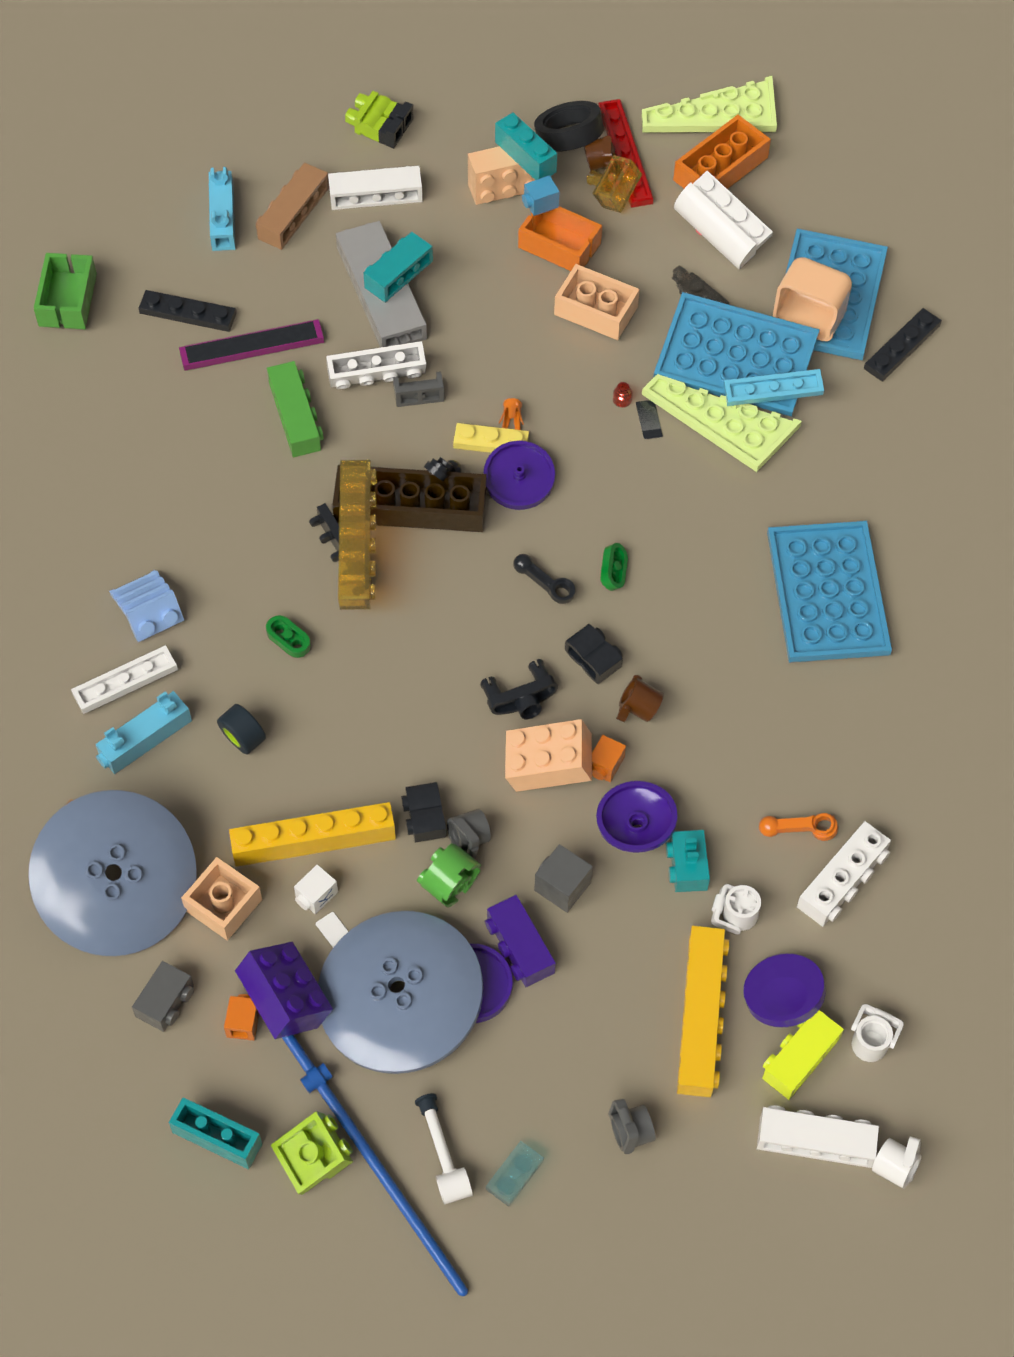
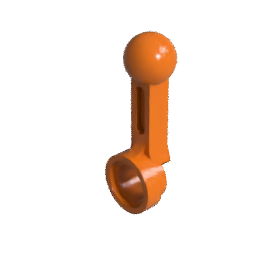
(771, 826)

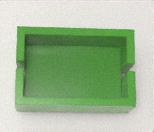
(65, 295)

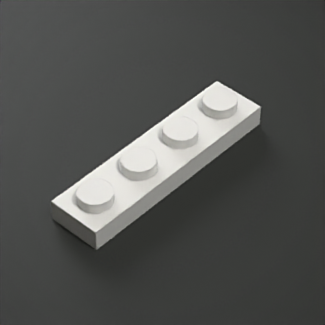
(124, 679)

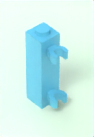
(221, 210)
(142, 732)

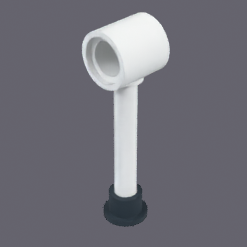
(452, 1182)

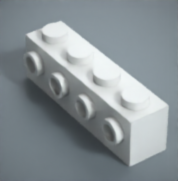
(375, 365)
(844, 873)

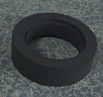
(587, 131)

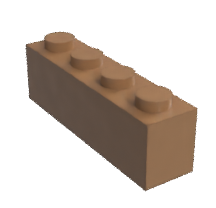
(292, 205)

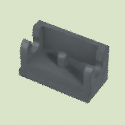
(419, 391)

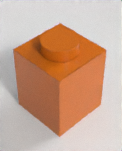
(607, 758)
(241, 1018)

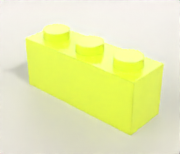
(801, 1054)

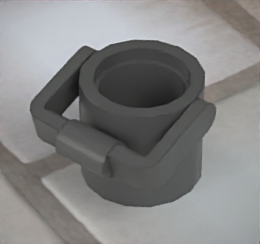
(469, 831)
(631, 1126)

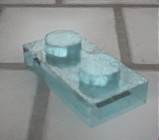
(514, 1173)

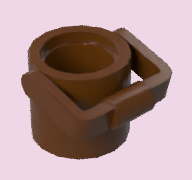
(599, 153)
(639, 700)

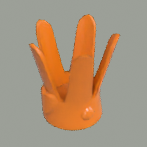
(512, 409)

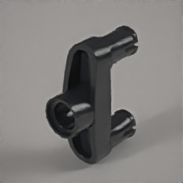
(522, 699)

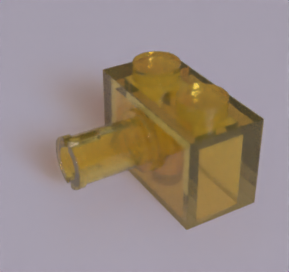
(615, 184)

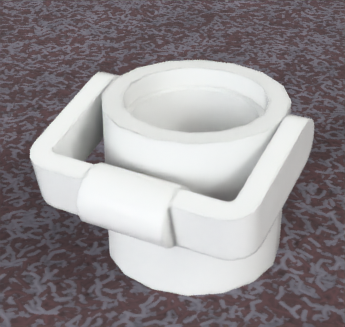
(740, 908)
(874, 1033)
(898, 1162)

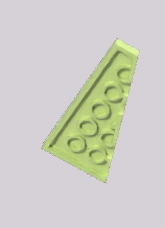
(714, 109)
(737, 429)

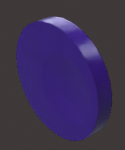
(519, 475)
(496, 981)
(784, 990)

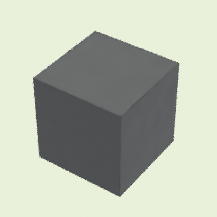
(563, 878)

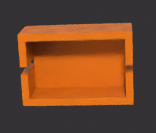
(560, 237)

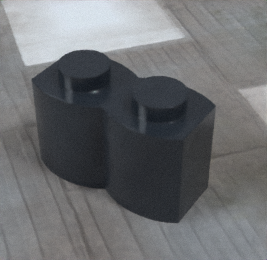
(593, 653)
(425, 812)

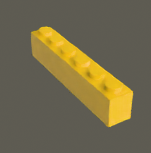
(312, 834)
(701, 1012)

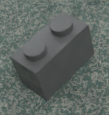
(163, 996)

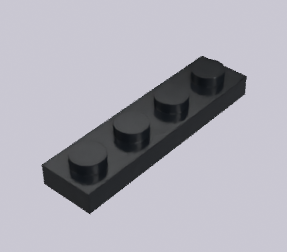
(187, 310)
(902, 344)

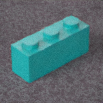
(525, 147)
(398, 266)
(215, 1133)

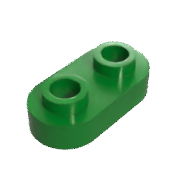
(614, 567)
(291, 636)

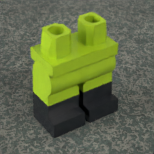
(380, 118)

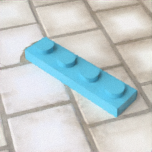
(773, 387)

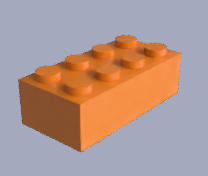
(725, 154)

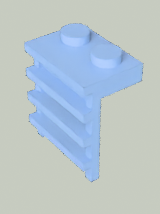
(148, 605)

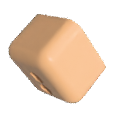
(813, 296)

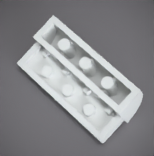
(722, 219)

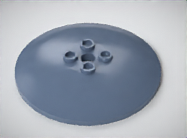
(71, 880)
(423, 1020)

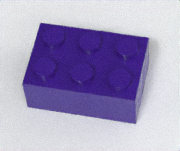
(283, 990)

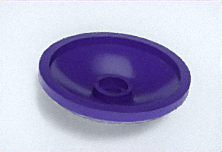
(633, 805)

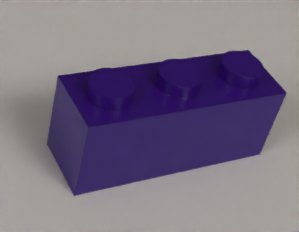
(520, 941)

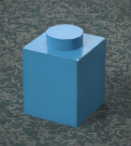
(541, 195)

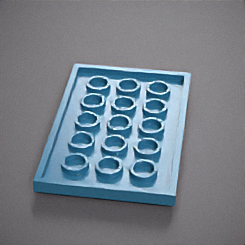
(864, 266)
(727, 342)
(828, 591)

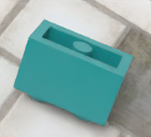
(689, 861)

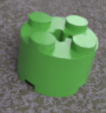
(449, 874)

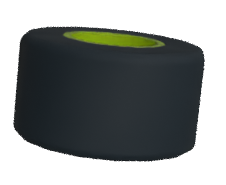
(241, 729)

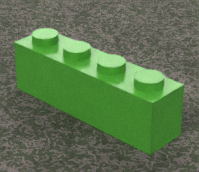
(294, 409)

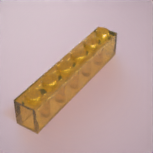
(355, 535)

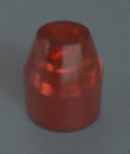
(622, 395)

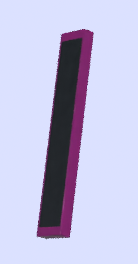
(251, 344)

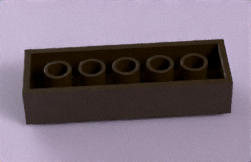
(424, 501)

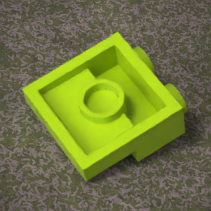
(312, 1151)

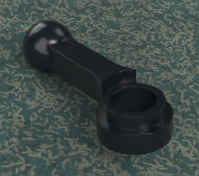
(441, 466)
(524, 564)

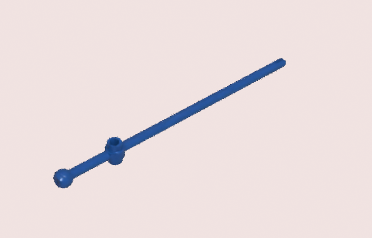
(316, 1079)

